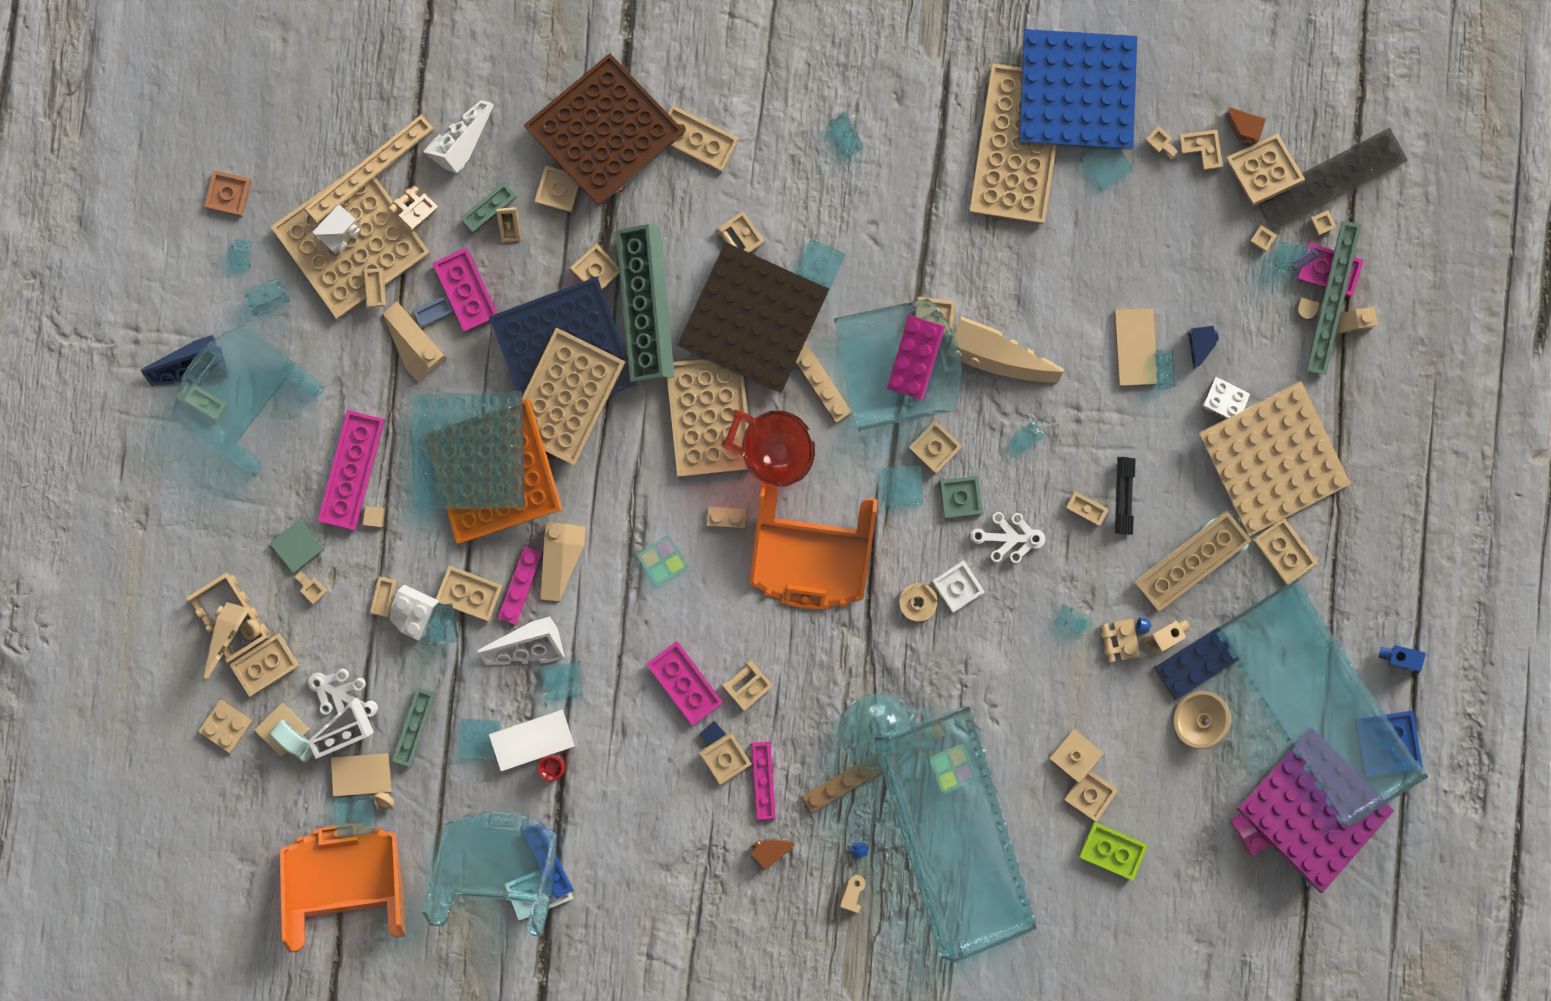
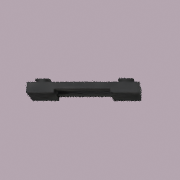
(1124, 522)

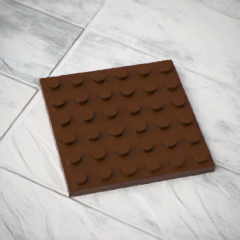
(604, 129)

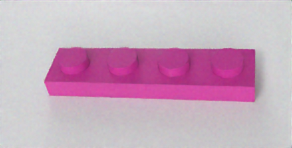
(520, 585)

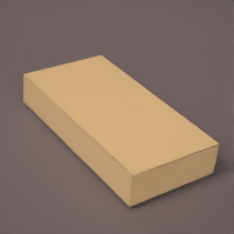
(375, 288)
(383, 597)

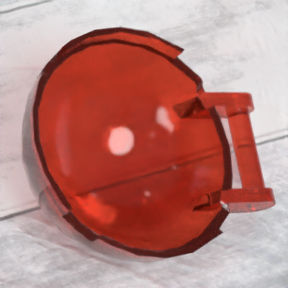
(773, 446)

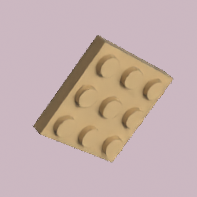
(1265, 169)

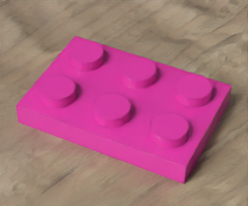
(1318, 270)

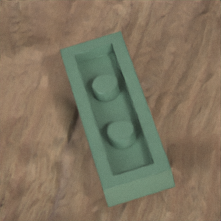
(486, 208)

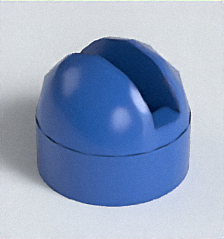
(1143, 625)

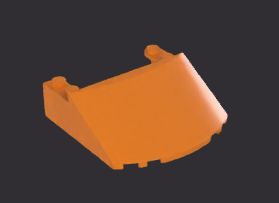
(810, 561)
(339, 875)

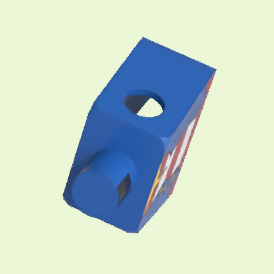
(1412, 659)

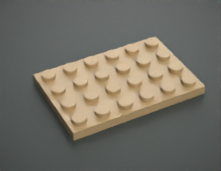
(570, 393)
(701, 415)

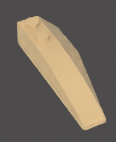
(991, 352)

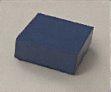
(712, 733)

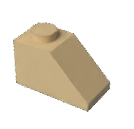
(1357, 320)

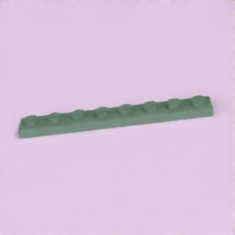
(1333, 297)

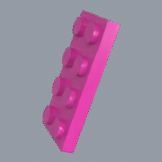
(465, 289)
(915, 357)
(684, 683)

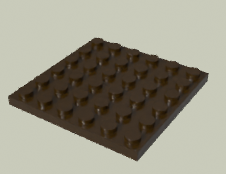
(753, 317)

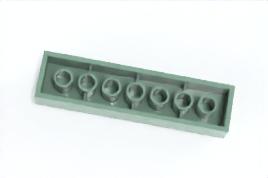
(645, 303)

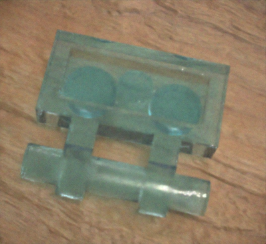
(561, 674)

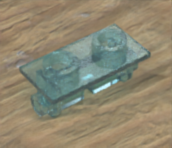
(1165, 369)

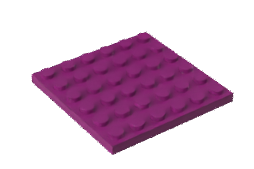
(1302, 826)

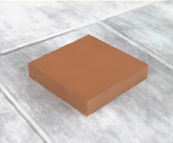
(227, 193)

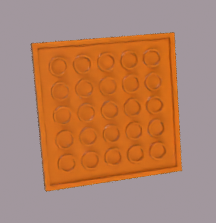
(539, 491)

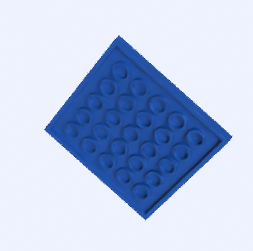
(1078, 89)

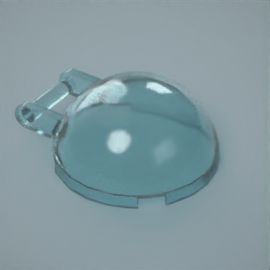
(872, 717)

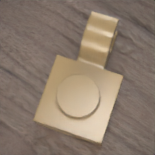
(1159, 141)
(312, 588)

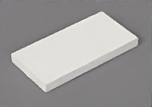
(531, 740)

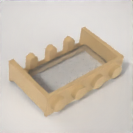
(217, 594)

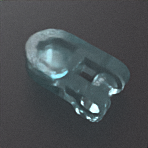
(1021, 441)
(1081, 623)

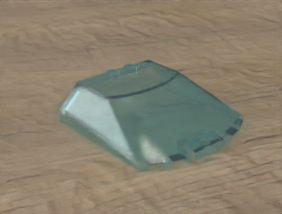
(868, 352)

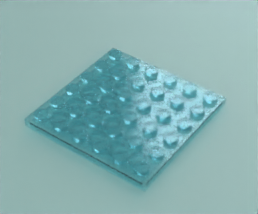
(467, 450)

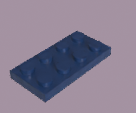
(1195, 664)

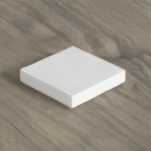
(958, 586)

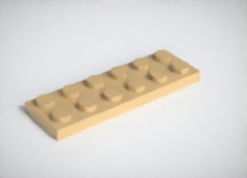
(1193, 561)

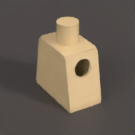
(1166, 636)

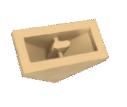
(509, 224)

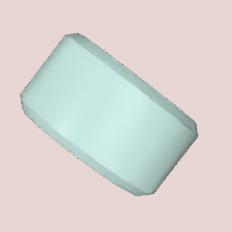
(292, 741)

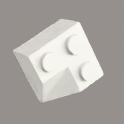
(338, 229)
(412, 612)

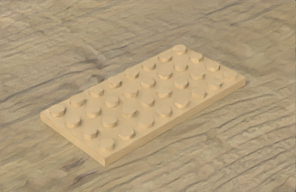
(1009, 175)

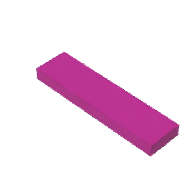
(763, 780)

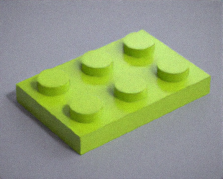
(1113, 851)

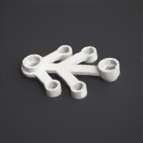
(1011, 537)
(339, 692)

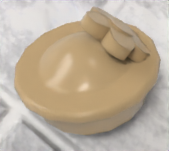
(383, 800)

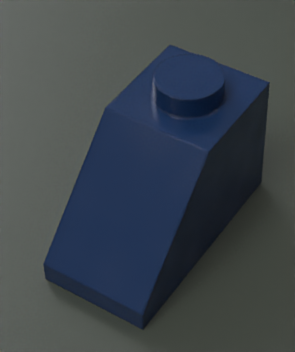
(1202, 342)

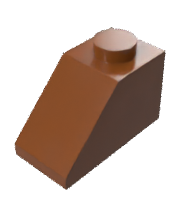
(1245, 125)
(770, 850)

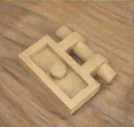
(417, 212)
(1125, 637)

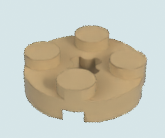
(919, 591)

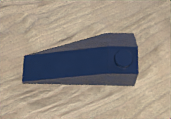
(173, 366)

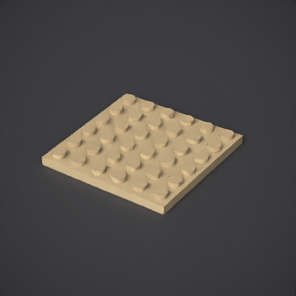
(381, 244)
(1274, 458)

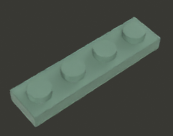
(414, 727)

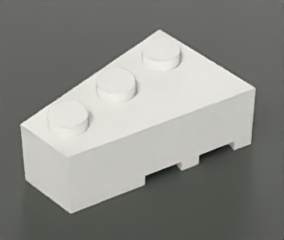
(344, 729)

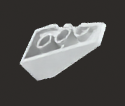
(457, 145)
(532, 642)

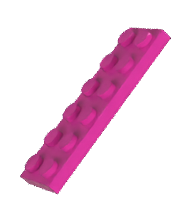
(351, 470)

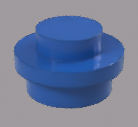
(859, 850)

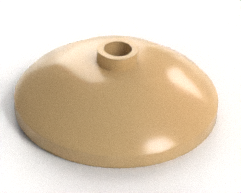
(1192, 713)

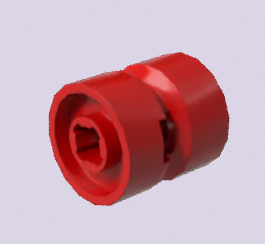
(551, 767)

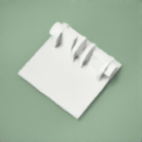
(1225, 399)

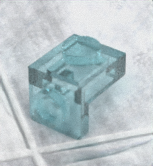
(240, 254)

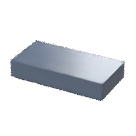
(433, 311)

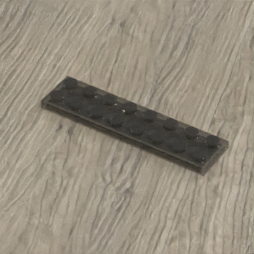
(1335, 178)

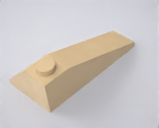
(414, 346)
(561, 552)
(225, 627)

